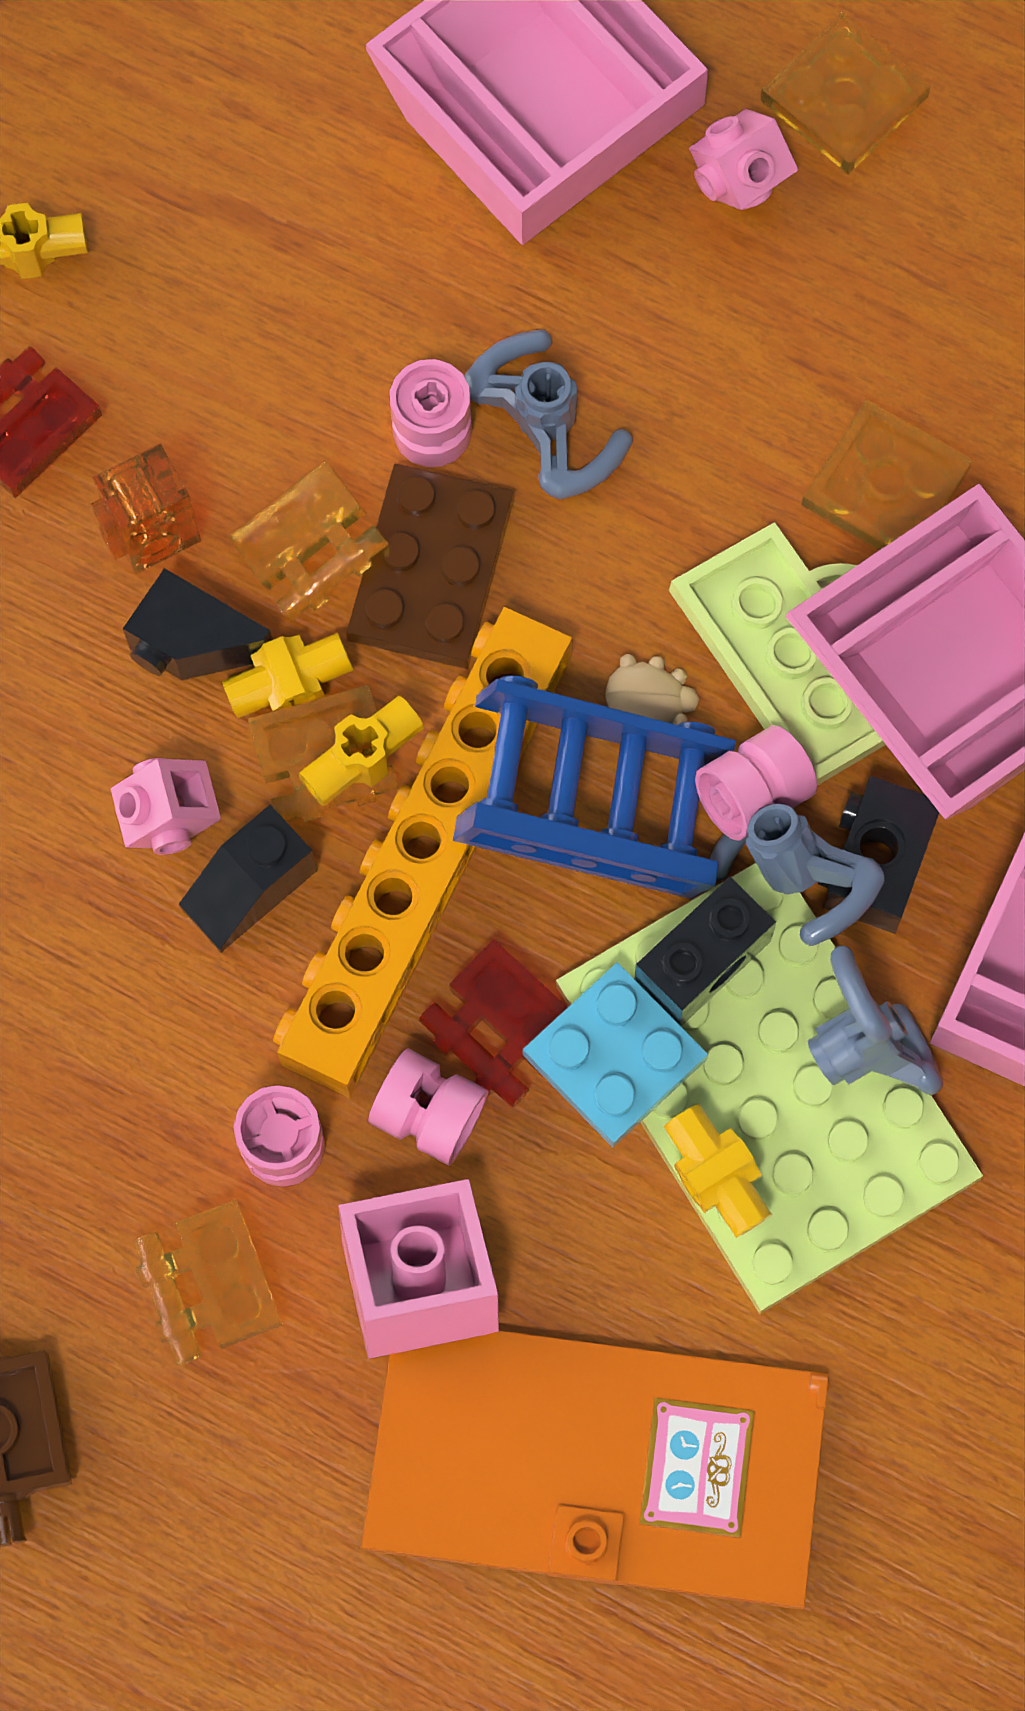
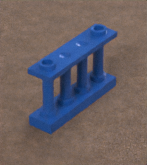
(556, 835)

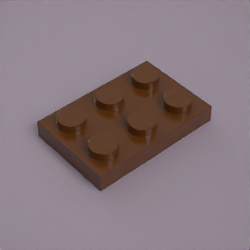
(437, 570)

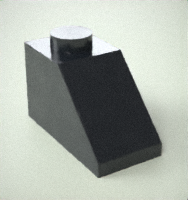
(190, 631)
(248, 878)

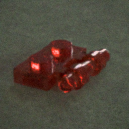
(42, 422)
(506, 1000)

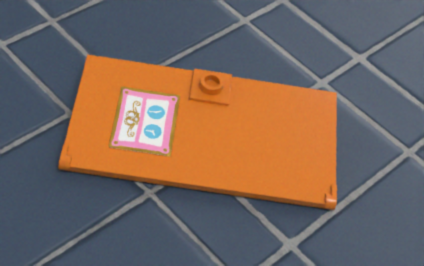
(600, 1465)

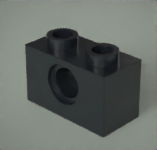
(902, 823)
(705, 951)

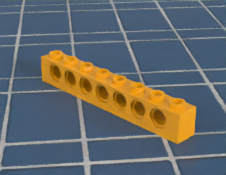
(341, 1055)

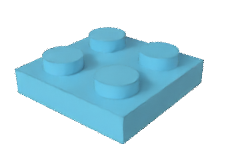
(615, 1054)

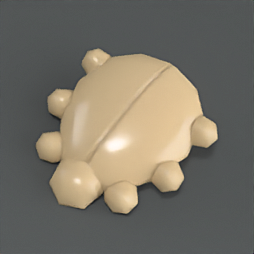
(650, 690)

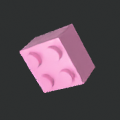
(419, 1268)

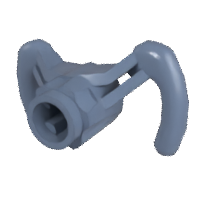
(545, 411)
(796, 859)
(871, 1036)

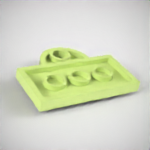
(740, 614)

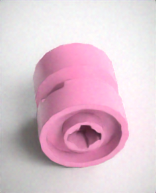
(431, 413)
(762, 773)
(451, 1109)
(279, 1135)

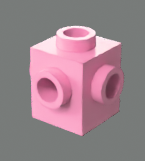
(742, 159)
(165, 804)

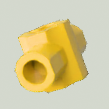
(48, 236)
(287, 674)
(339, 769)
(717, 1170)

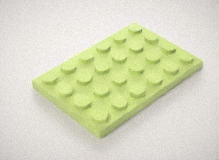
(833, 1159)

